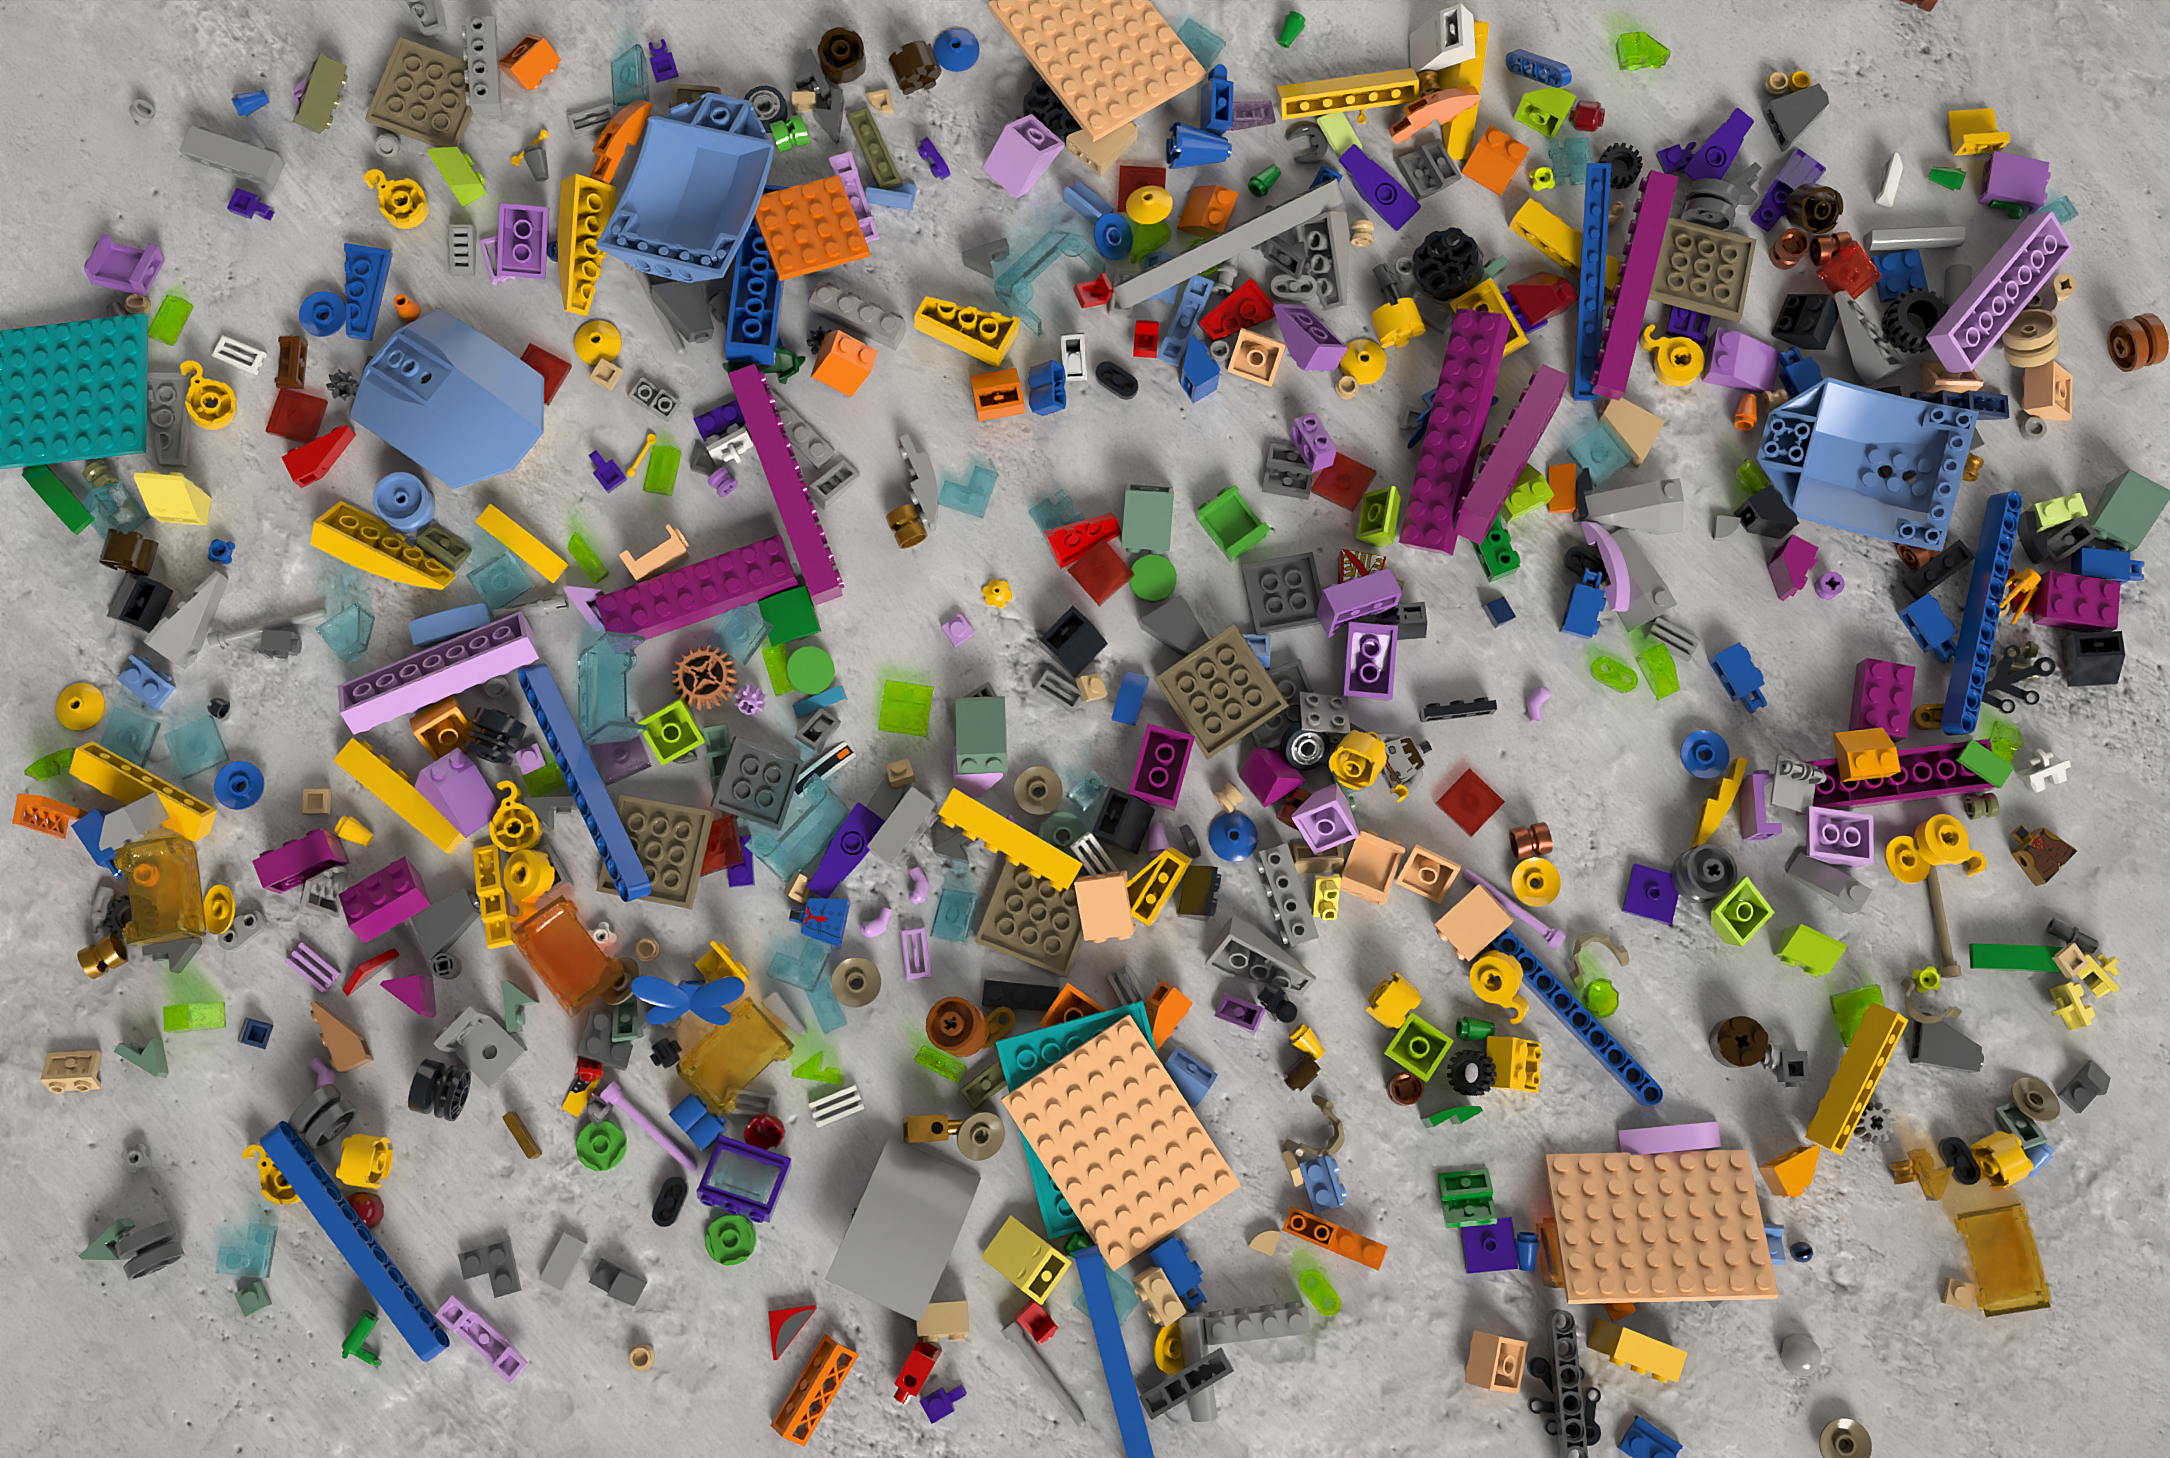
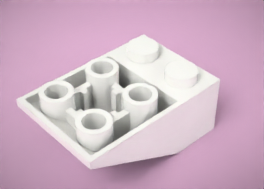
(1443, 40)

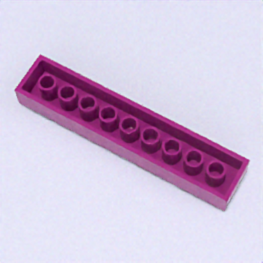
(1454, 429)
(783, 477)

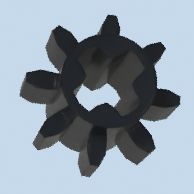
(815, 341)
(338, 385)
(665, 1053)

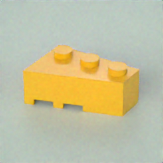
(1155, 884)
(1638, 1350)

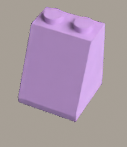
(1022, 155)

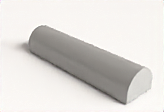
(1914, 238)
(1956, 282)
(1194, 1348)

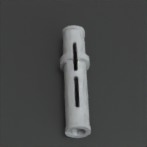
(536, 607)

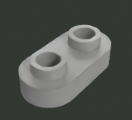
(1293, 288)
(241, 931)

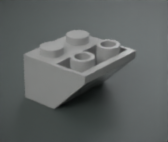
(132, 822)

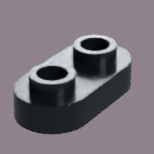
(1118, 379)
(1587, 560)
(1959, 1159)
(670, 1201)

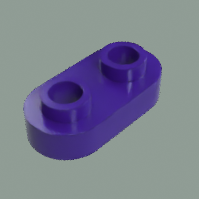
(937, 164)

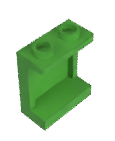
(1231, 523)

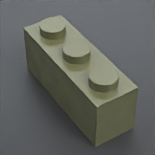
(320, 94)

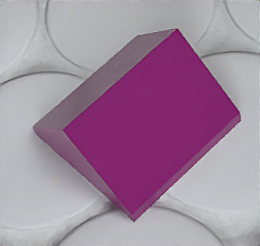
(1269, 775)
(415, 992)

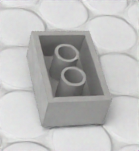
(904, 829)

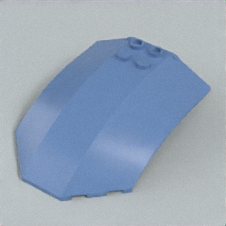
(692, 190)

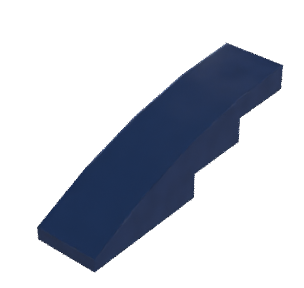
(1989, 405)

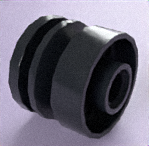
(494, 735)
(439, 1090)

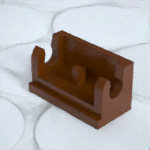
(291, 362)

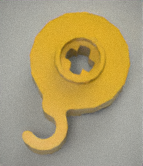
(394, 193)
(1667, 352)
(207, 390)
(510, 814)
(1945, 842)
(526, 879)
(1503, 990)
(272, 1179)

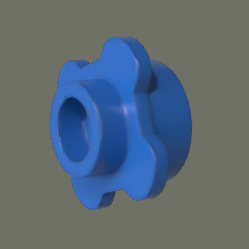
(215, 548)

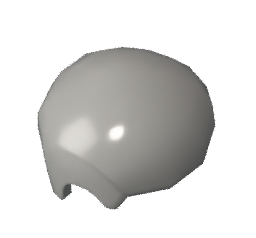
(1800, 1355)

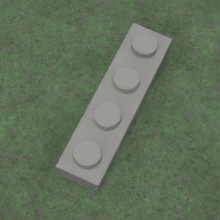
(802, 436)

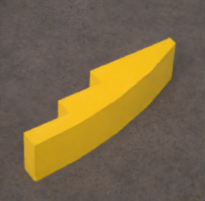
(521, 543)
(1713, 810)
(492, 896)

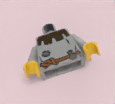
(1403, 762)

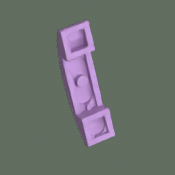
(845, 167)
(1619, 591)
(1669, 1138)
(482, 1337)

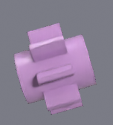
(750, 699)

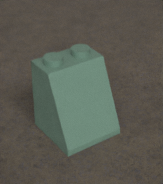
(2128, 510)
(1147, 518)
(981, 735)

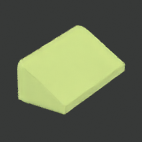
(1338, 132)

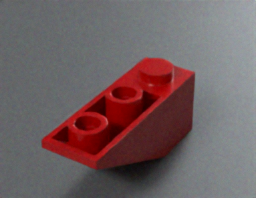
(315, 459)

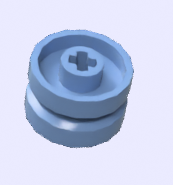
(404, 502)

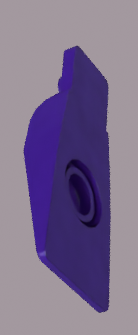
(1720, 148)
(1796, 172)
(1379, 188)
(845, 850)

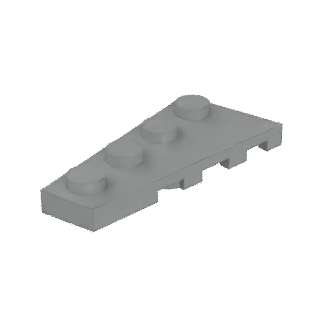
(428, 16)
(170, 417)

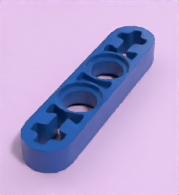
(1557, 73)

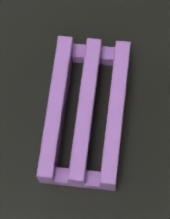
(494, 279)
(296, 954)
(918, 975)

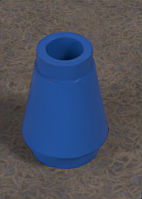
(249, 102)
(1527, 1250)

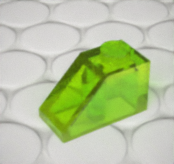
(1148, 239)
(1659, 670)
(194, 1017)

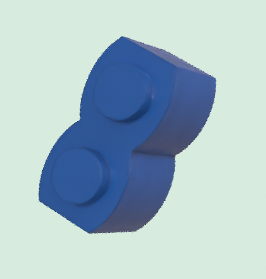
(1047, 388)
(698, 1121)

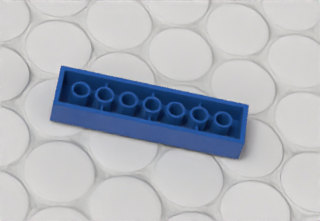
(754, 301)

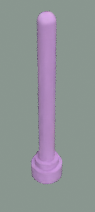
(1552, 936)
(614, 1096)

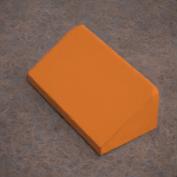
(1563, 485)

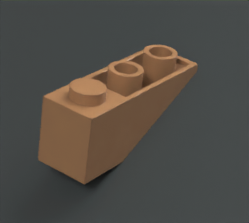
(345, 1044)

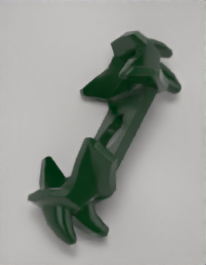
(785, 363)

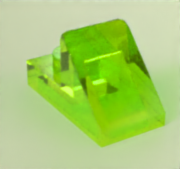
(2005, 740)
(812, 1071)

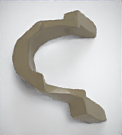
(1584, 940)
(1909, 984)
(1334, 1143)

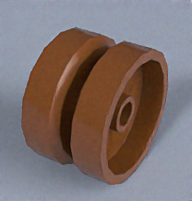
(2137, 342)
(957, 1026)

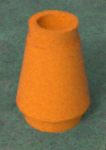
(406, 308)
(1746, 413)

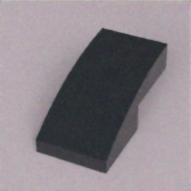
(1583, 488)
(2034, 544)

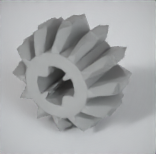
(1881, 1124)

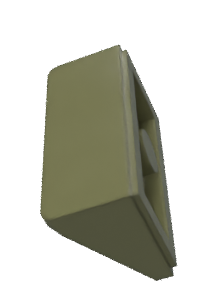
(443, 547)

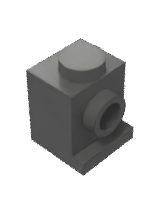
(721, 305)
(279, 644)
(1799, 1062)

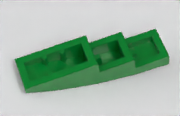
(58, 497)
(2013, 957)

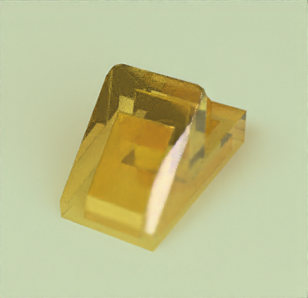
(1931, 1181)

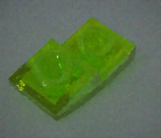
(50, 765)

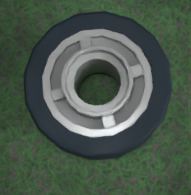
(771, 98)
(1307, 758)

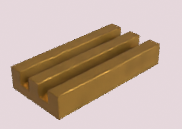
(522, 1135)

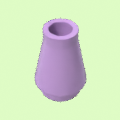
(1157, 841)

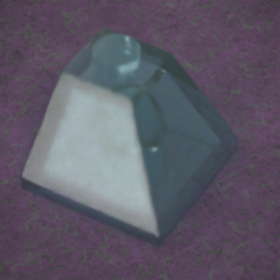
(348, 632)

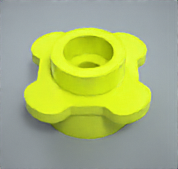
(1543, 172)
(1933, 979)

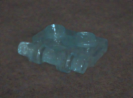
(1577, 155)
(1047, 515)

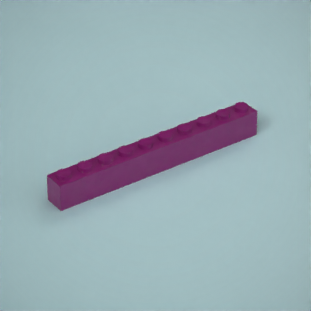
(1634, 285)

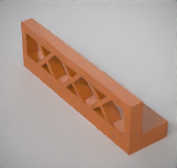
(45, 809)
(809, 1389)

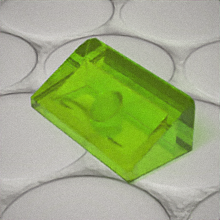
(170, 320)
(662, 470)
(586, 559)
(940, 1064)

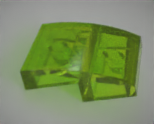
(906, 708)
(1850, 1006)

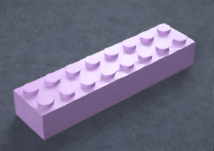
(1999, 292)
(437, 672)

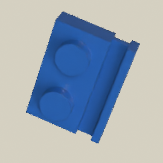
(1646, 1441)

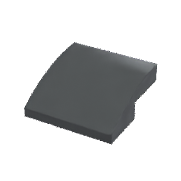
(1428, 169)
(1286, 472)

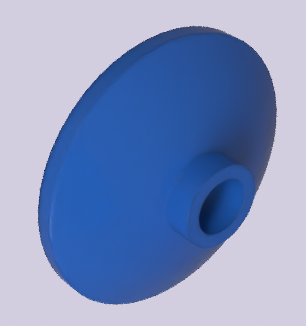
(956, 58)
(1120, 234)
(316, 307)
(1714, 748)
(228, 782)
(1231, 849)

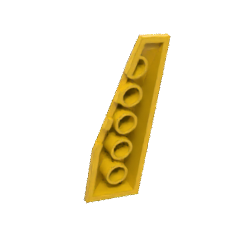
(1459, 132)
(582, 217)
(373, 548)

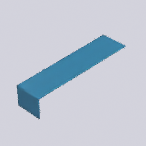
(819, 701)

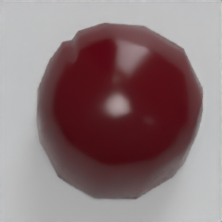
(764, 1131)
(368, 1208)

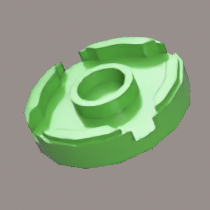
(1153, 578)
(810, 670)
(601, 1146)
(730, 1239)

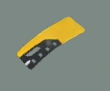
(579, 1096)

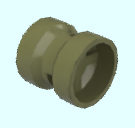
(98, 474)
(1984, 805)

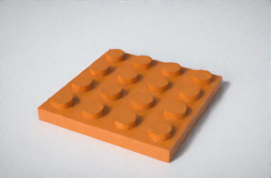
(810, 228)

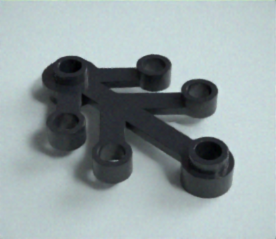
(2003, 681)
(1545, 1406)

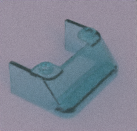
(1014, 284)
(604, 689)

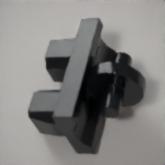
(1278, 1005)

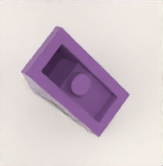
(1240, 1013)

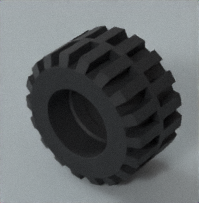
(1899, 328)

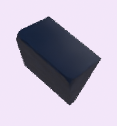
(1499, 612)
(255, 1033)

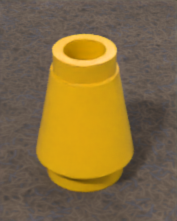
(351, 830)
(1306, 1041)

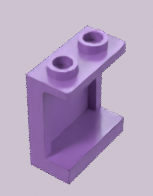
(2014, 180)
(123, 266)
(1753, 807)

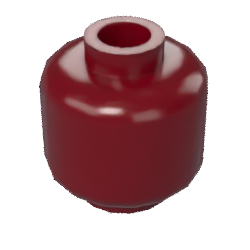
(1587, 116)

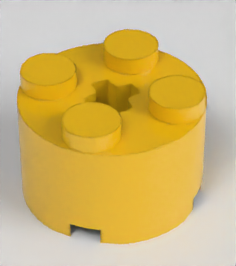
(1397, 323)
(1358, 760)
(1392, 1001)
(2001, 1159)
(365, 1160)

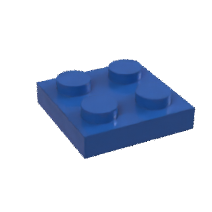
(1900, 273)

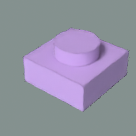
(958, 630)
(530, 758)

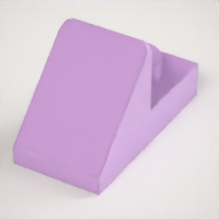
(584, 599)

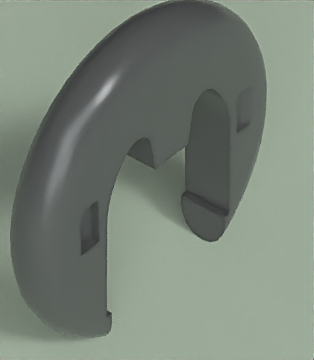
(1318, 141)

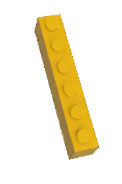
(1347, 93)
(1558, 242)
(130, 782)
(397, 793)
(1010, 839)
(1856, 1078)

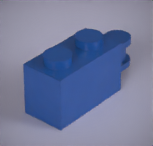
(1217, 102)
(1800, 375)
(2106, 564)
(1584, 607)
(1930, 627)
(1739, 676)
(89, 832)
(1179, 1270)

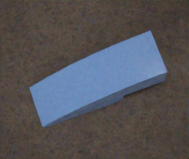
(448, 624)

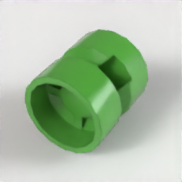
(790, 133)

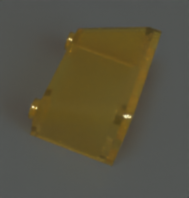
(162, 890)
(733, 1056)
(2005, 1258)

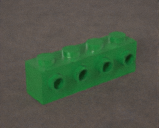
(1496, 553)

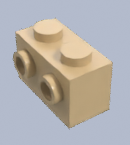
(1158, 1296)
(943, 1321)

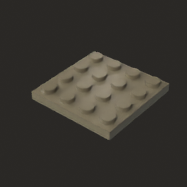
(422, 96)
(1703, 269)
(1221, 692)
(669, 846)
(1032, 921)

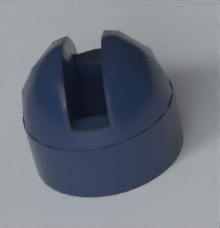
(550, 251)
(1801, 1246)

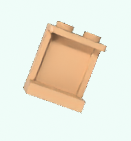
(658, 559)
(1371, 867)
(1104, 906)
(1473, 923)

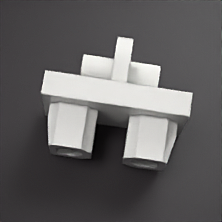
(729, 446)
(2041, 766)

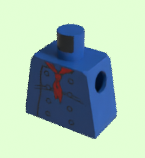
(823, 919)

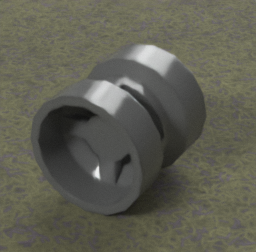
(451, 967)

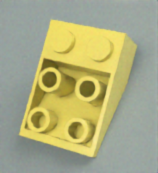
(173, 498)
(1026, 1260)

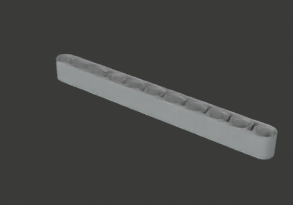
(1228, 243)

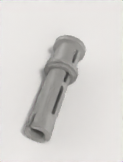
(1226, 274)

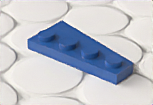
(365, 284)

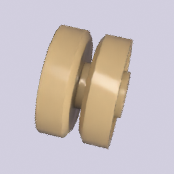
(2031, 338)

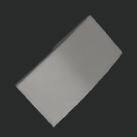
(654, 400)

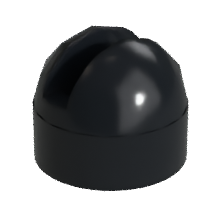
(219, 707)

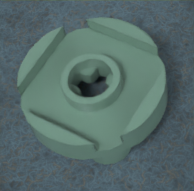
(1062, 822)

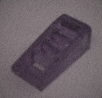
(1240, 122)

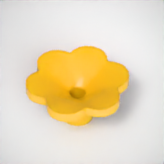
(997, 598)

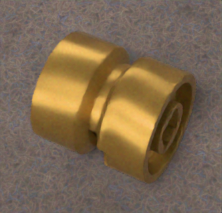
(907, 529)
(97, 959)

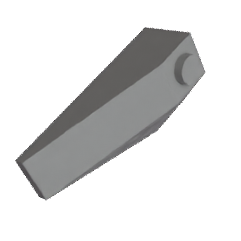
(1327, 255)
(1869, 354)
(1644, 507)
(1648, 591)
(186, 630)
(322, 892)
(1252, 955)

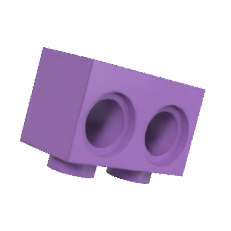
(1313, 442)

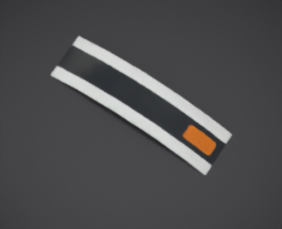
(825, 766)

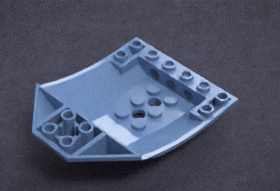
(471, 415)
(1836, 436)

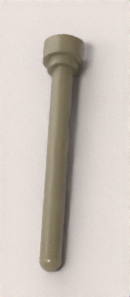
(1949, 966)

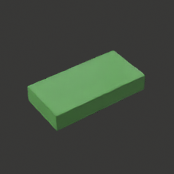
(1985, 763)

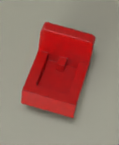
(1094, 292)
(1146, 339)
(588, 1070)
(1036, 1321)

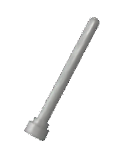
(668, 326)
(218, 640)
(1014, 1332)

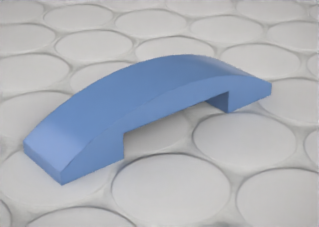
(1185, 320)

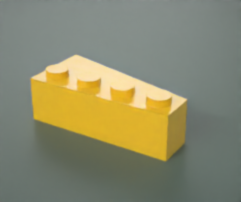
(967, 329)

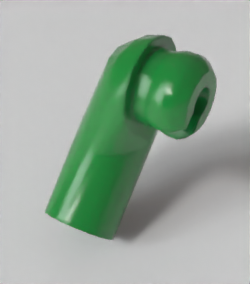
(2015, 209)

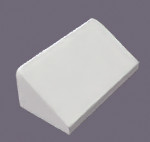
(1889, 181)

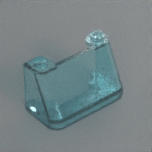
(807, 836)

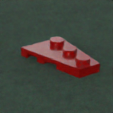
(1240, 310)
(1076, 539)

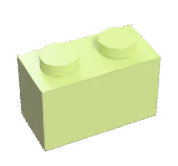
(2058, 512)

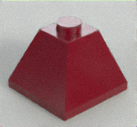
(1542, 296)

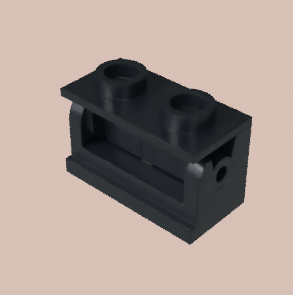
(1409, 618)

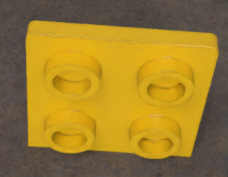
(1975, 132)
(718, 965)

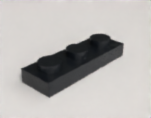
(1938, 569)
(1458, 709)
(1018, 995)

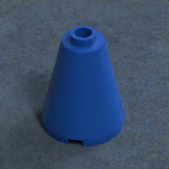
(1194, 147)

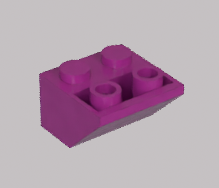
(1790, 566)

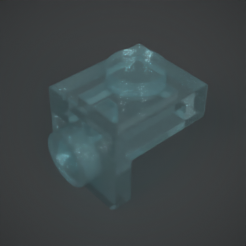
(1088, 791)

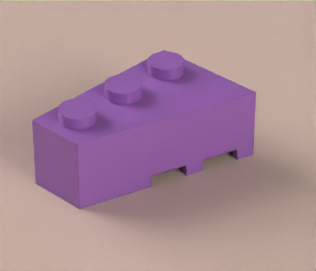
(1356, 599)

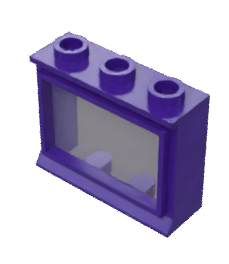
(744, 1179)

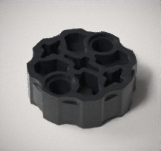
(1049, 110)
(1459, 260)

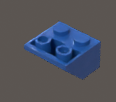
(1199, 372)

